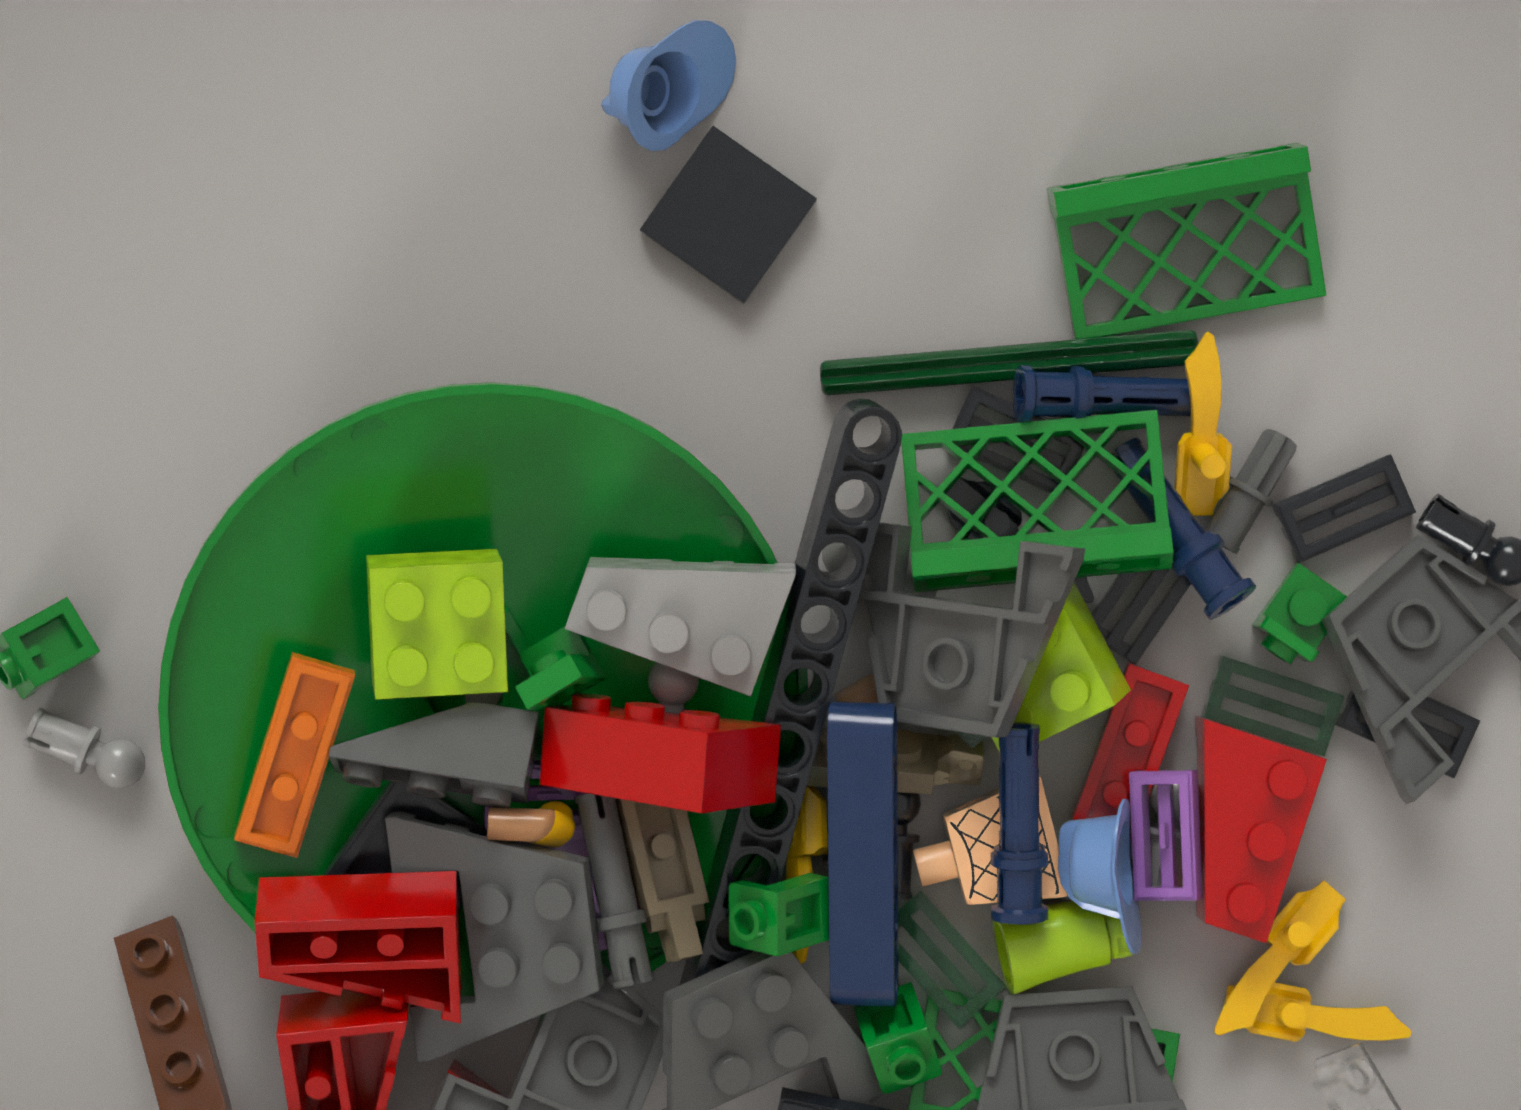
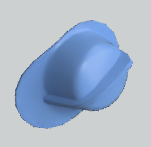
(673, 84)
(1099, 869)

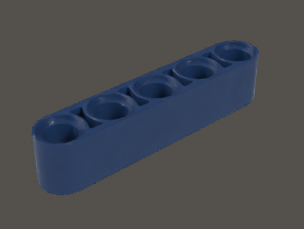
(863, 853)

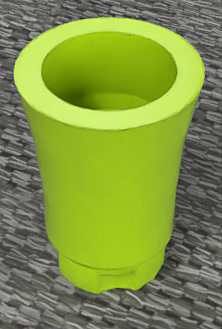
(1057, 947)

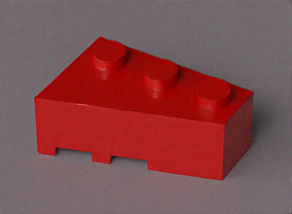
(659, 756)
(1251, 824)
(364, 935)
(338, 1050)

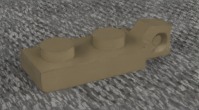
(922, 762)
(665, 874)

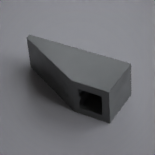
(459, 750)

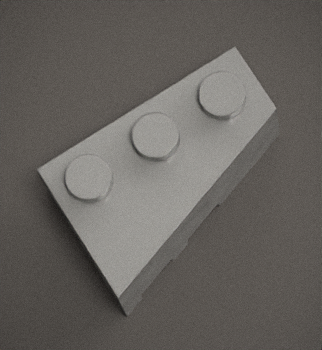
(685, 615)

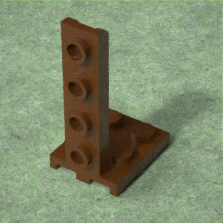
(171, 1018)

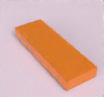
(294, 755)

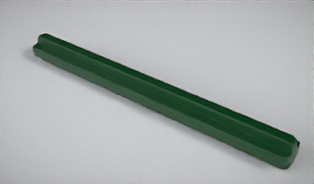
(1001, 362)

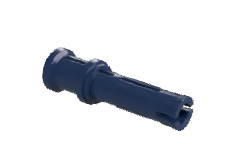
(1082, 394)
(1195, 551)
(1019, 854)

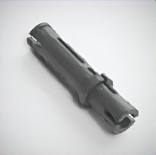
(614, 891)

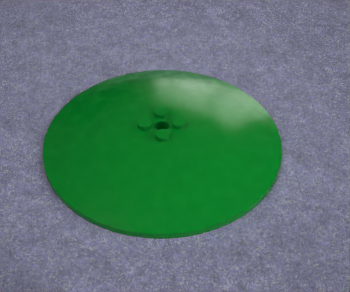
(423, 473)

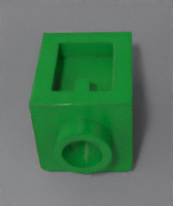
(1295, 615)
(44, 648)
(557, 670)
(779, 915)
(898, 1042)

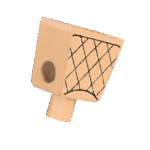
(967, 854)

